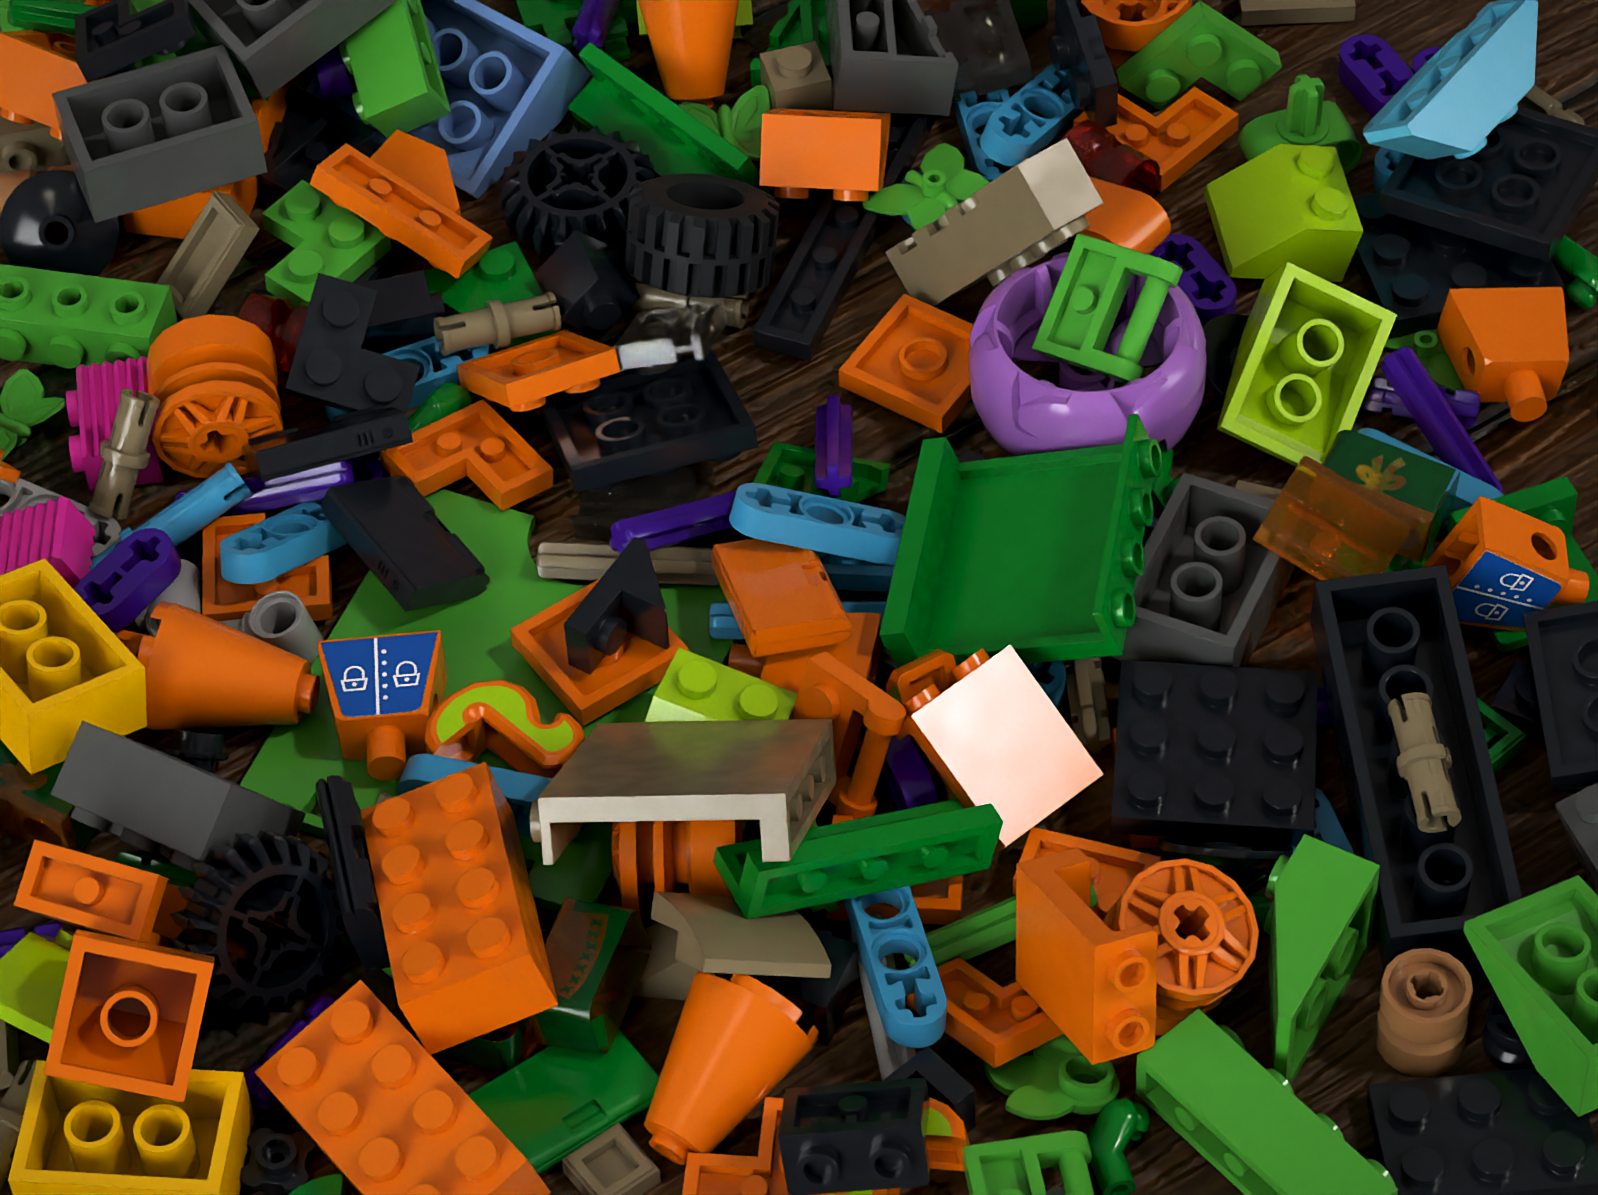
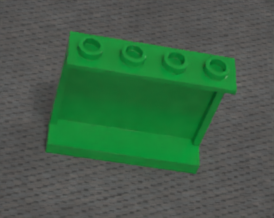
(1022, 552)

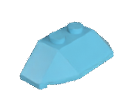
(1463, 86)

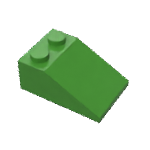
(1317, 941)
(1546, 977)

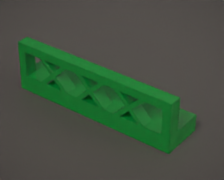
(662, 129)
(862, 857)

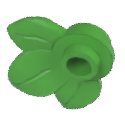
(1054, 1082)

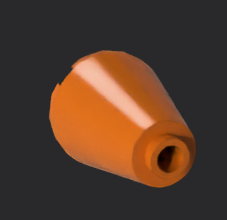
(691, 45)
(219, 676)
(722, 1062)

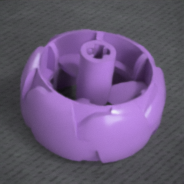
(1086, 408)

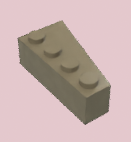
(999, 227)

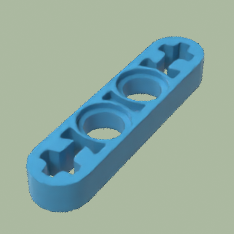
(890, 986)

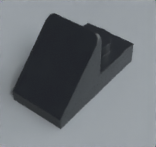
(619, 603)

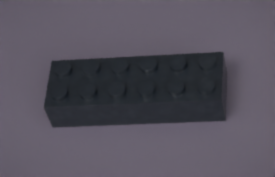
(1373, 644)

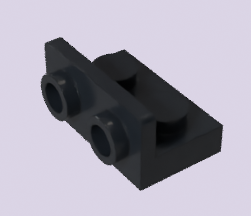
(855, 1136)

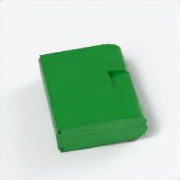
(568, 1097)

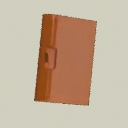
(779, 596)

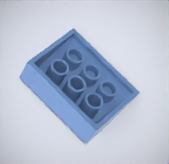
(499, 85)

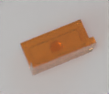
(1332, 525)

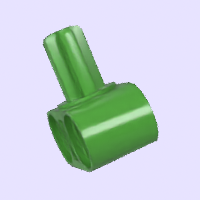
(1304, 122)

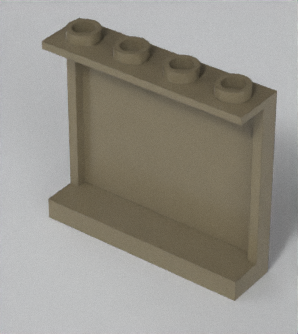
(693, 773)

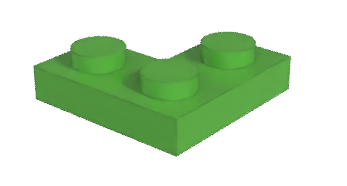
(1196, 47)
(324, 240)

